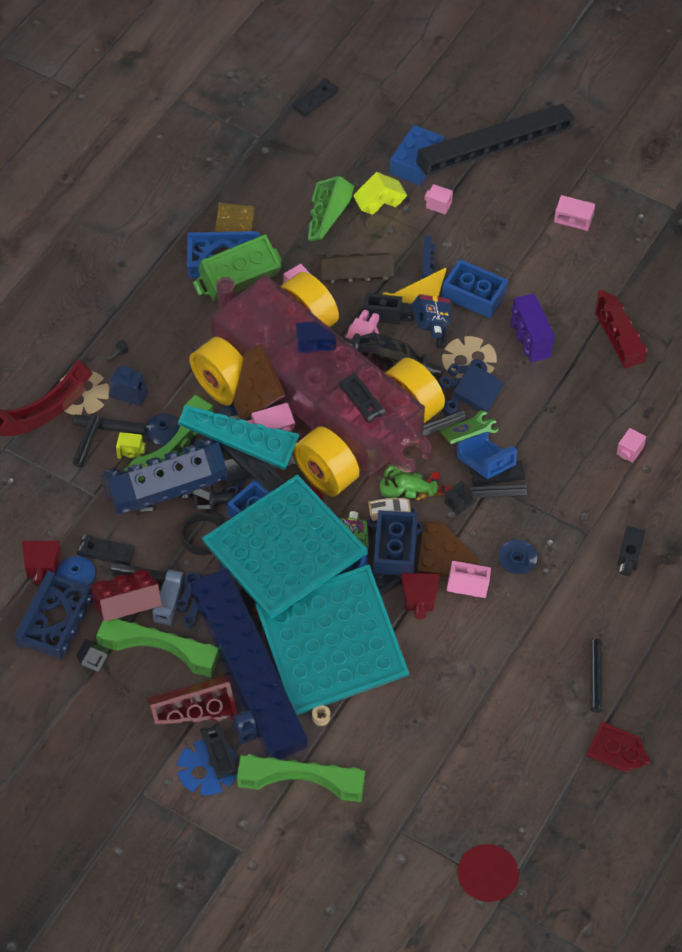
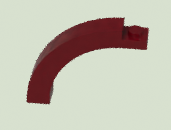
(49, 406)

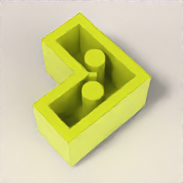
(377, 191)

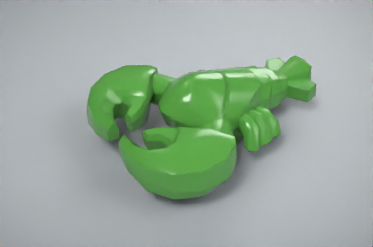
(405, 483)

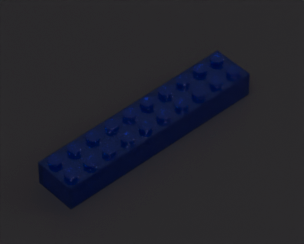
(249, 664)

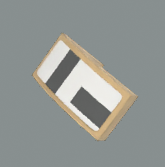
(388, 504)

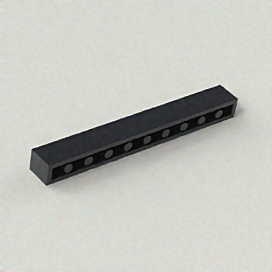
(494, 139)

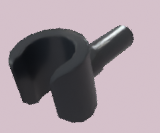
(121, 349)

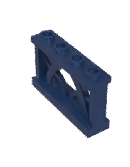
(39, 603)

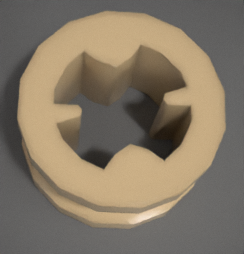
(324, 721)

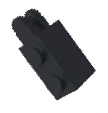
(388, 308)

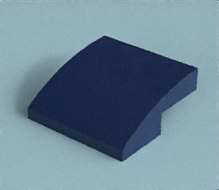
(478, 388)

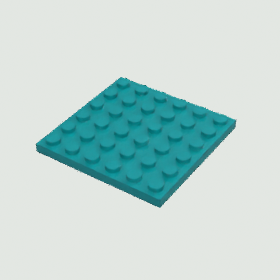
(284, 546)
(334, 642)

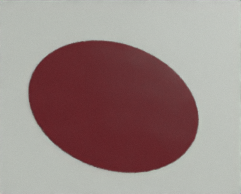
(488, 873)

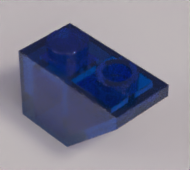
(314, 337)

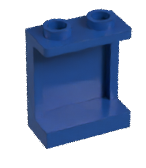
(485, 455)

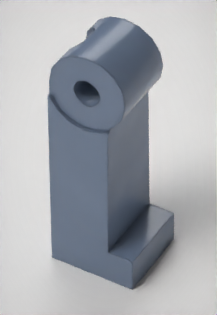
(169, 596)

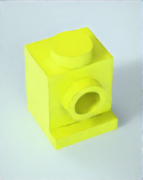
(130, 445)

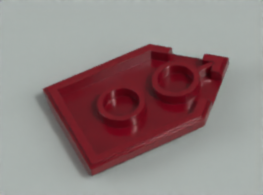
(617, 748)

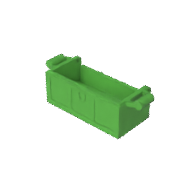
(241, 263)

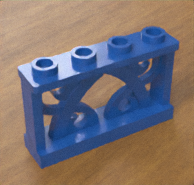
(211, 241)

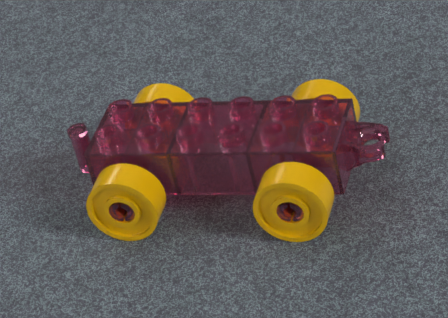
(340, 435)

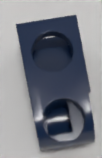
(243, 726)

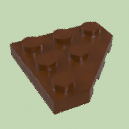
(257, 384)
(440, 548)

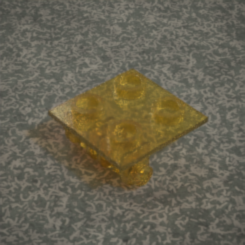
(234, 218)

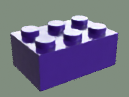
(532, 328)

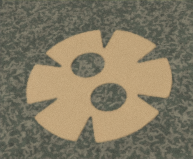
(471, 345)
(91, 402)

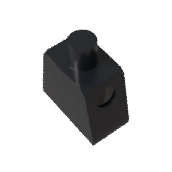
(631, 550)

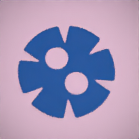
(209, 783)

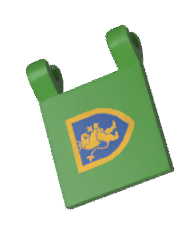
(468, 428)

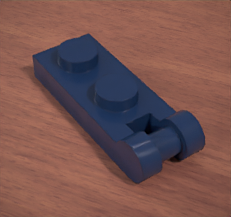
(428, 262)

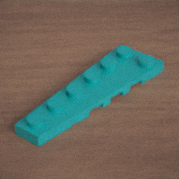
(255, 440)

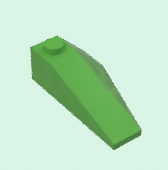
(329, 201)

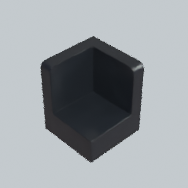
(457, 498)
(91, 655)

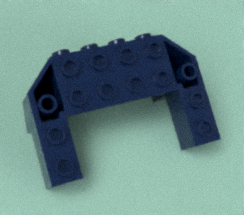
(131, 495)

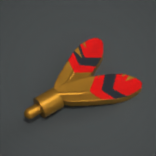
(441, 489)

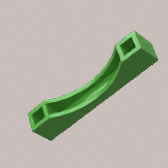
(178, 442)
(197, 656)
(259, 772)

